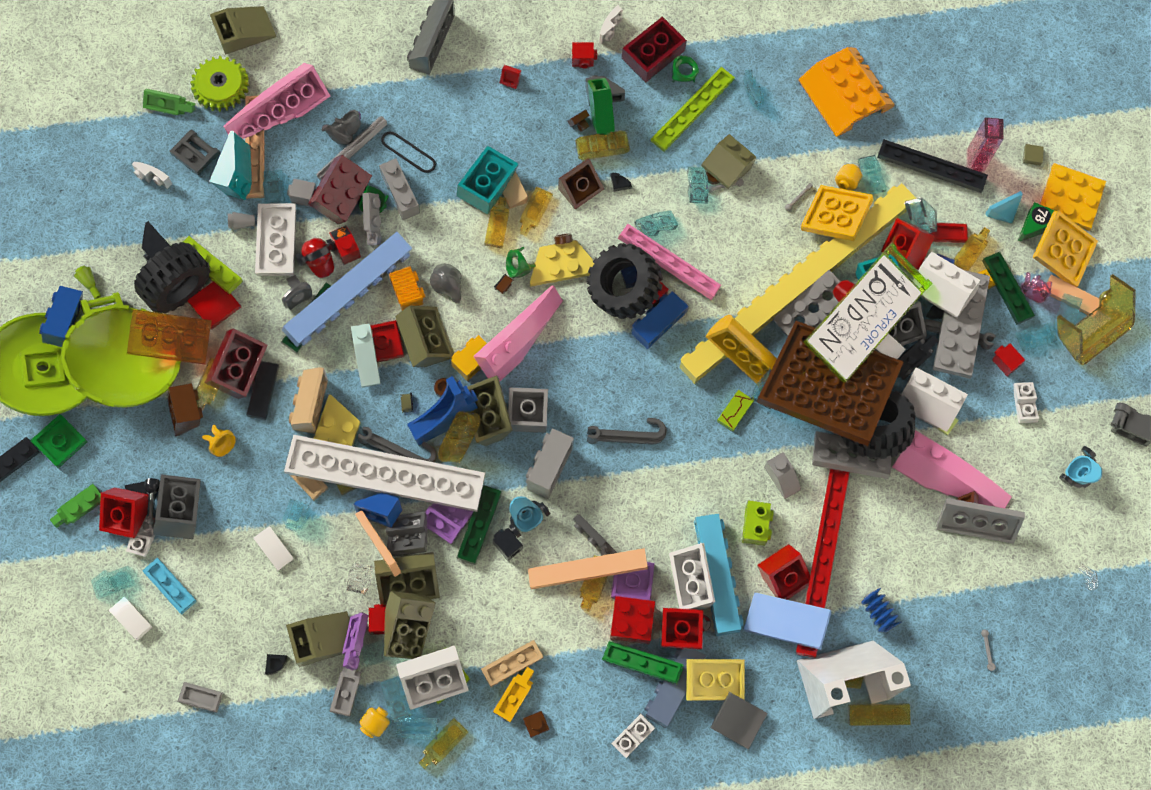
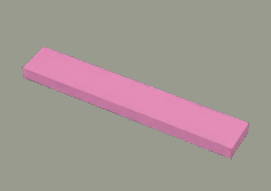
(671, 262)

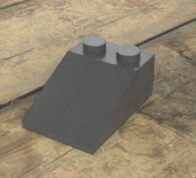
(177, 507)

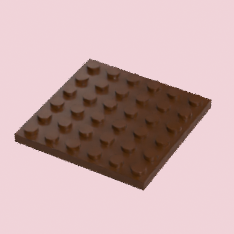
(813, 393)

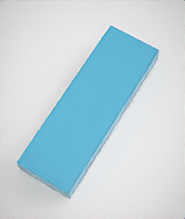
(169, 586)

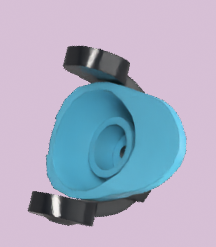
(1082, 470)
(526, 514)

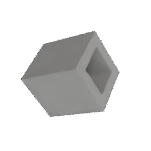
(301, 191)

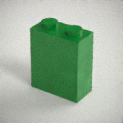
(601, 106)

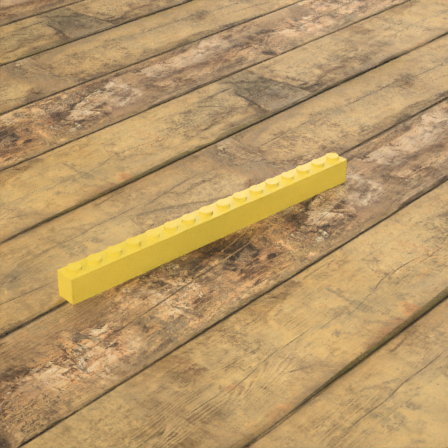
(804, 274)

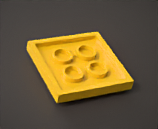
(1073, 194)
(837, 213)
(1065, 248)

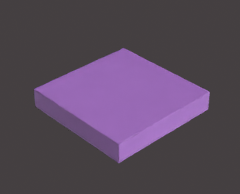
(634, 584)

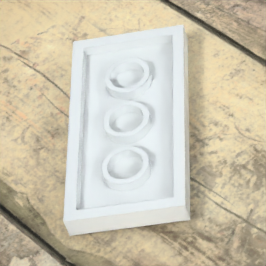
(275, 239)

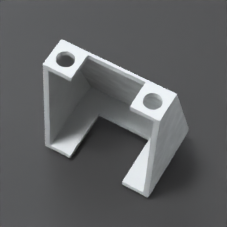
(882, 672)

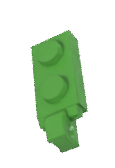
(166, 102)
(77, 506)

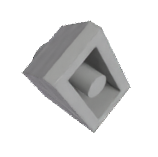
(783, 475)

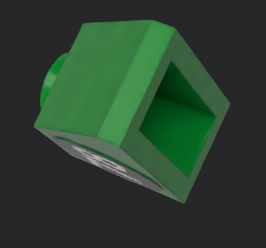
(1035, 221)

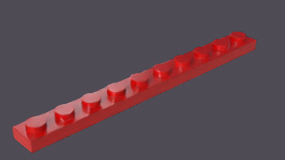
(826, 546)

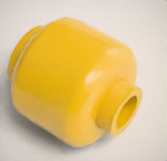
(848, 177)
(374, 722)

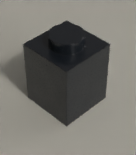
(507, 543)

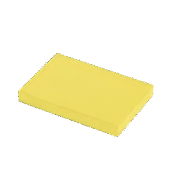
(714, 679)

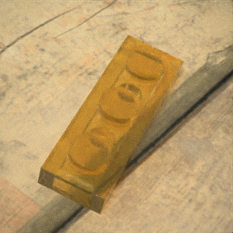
(879, 714)

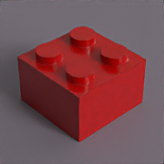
(632, 620)

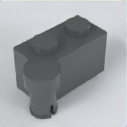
(1131, 424)

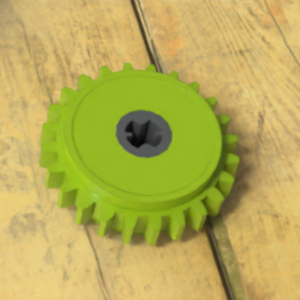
(211, 93)

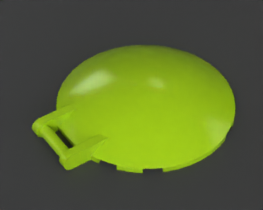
(98, 360)

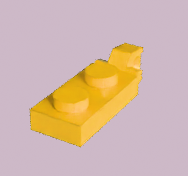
(514, 695)

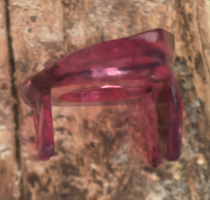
(1036, 289)

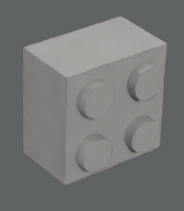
(528, 409)

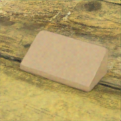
(514, 192)

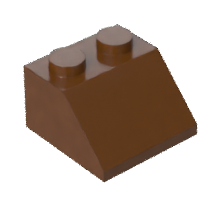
(184, 408)

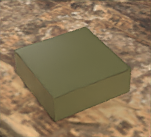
(1033, 154)

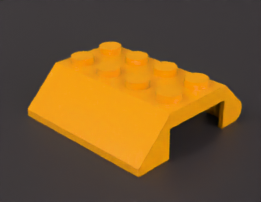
(844, 90)

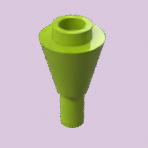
(85, 277)

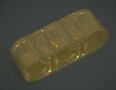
(602, 145)
(459, 436)

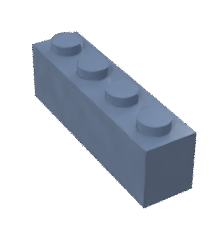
(669, 694)

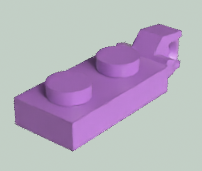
(354, 640)

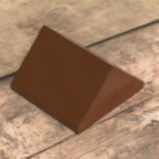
(580, 184)

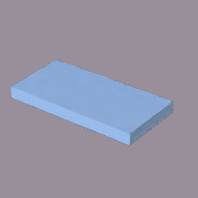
(787, 620)

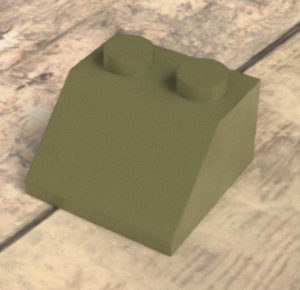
(729, 161)

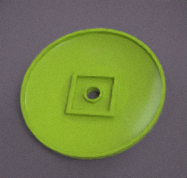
(21, 383)

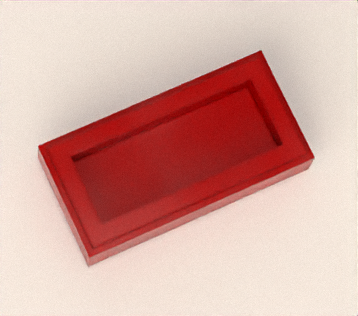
(951, 233)

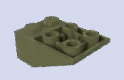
(242, 27)
(406, 624)
(318, 637)

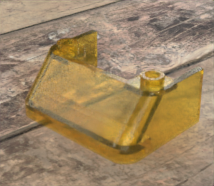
(1103, 325)

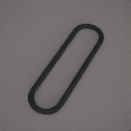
(425, 171)

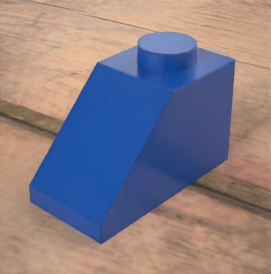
(380, 508)

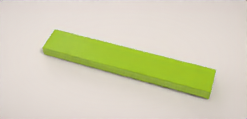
(692, 109)

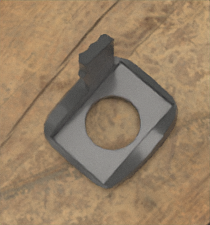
(302, 290)

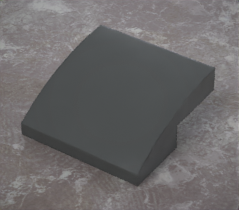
(408, 534)
(738, 720)

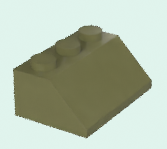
(424, 335)
(492, 411)
(416, 577)

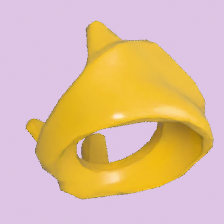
(221, 443)

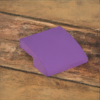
(447, 521)

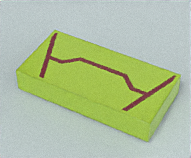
(735, 410)

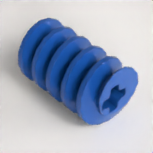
(880, 611)

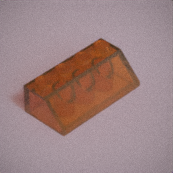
(169, 337)

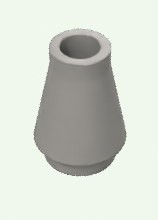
(240, 220)

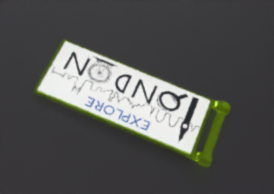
(866, 314)

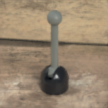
(152, 487)

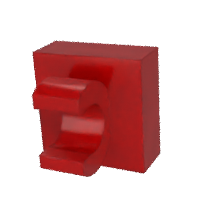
(510, 76)

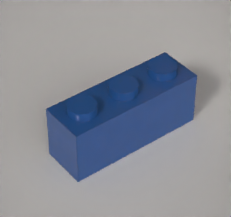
(61, 315)
(659, 319)

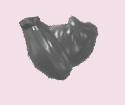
(343, 129)
(447, 281)

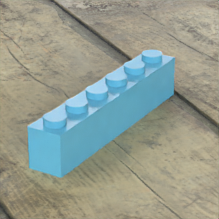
(724, 610)

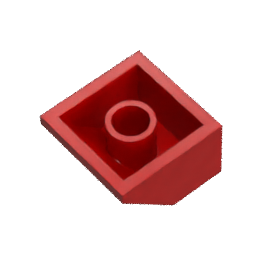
(910, 241)
(122, 511)
(785, 572)
(682, 628)

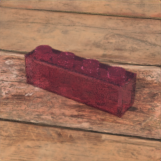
(985, 143)

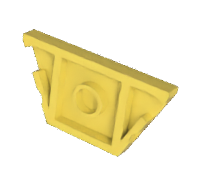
(560, 263)
(337, 424)

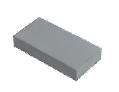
(200, 697)

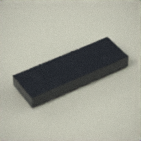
(262, 390)

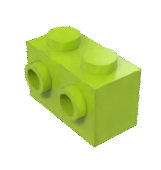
(756, 523)

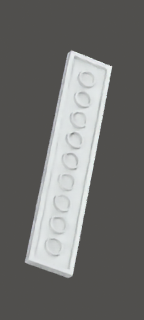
(384, 473)

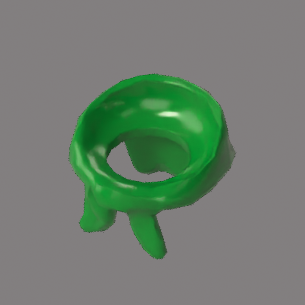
(677, 76)
(369, 189)
(523, 267)

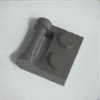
(192, 157)

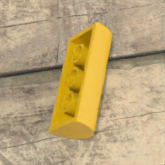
(741, 347)

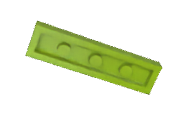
(219, 272)

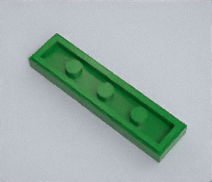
(643, 662)

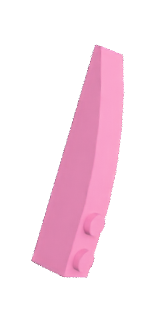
(281, 102)
(516, 339)
(946, 472)

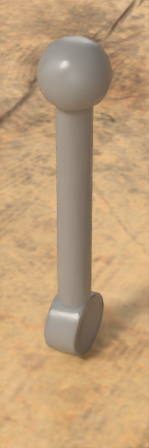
(740, 182)
(788, 207)
(991, 666)

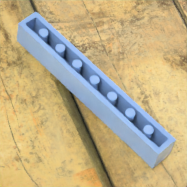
(346, 289)

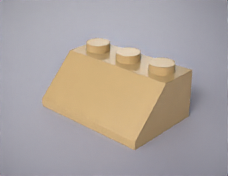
(309, 400)

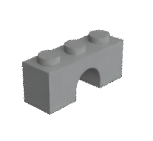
(400, 189)

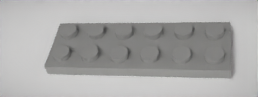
(960, 335)

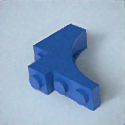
(441, 415)

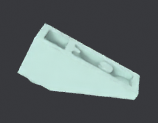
(365, 355)

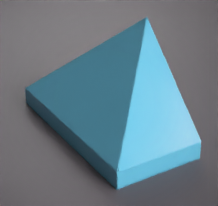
(1005, 209)

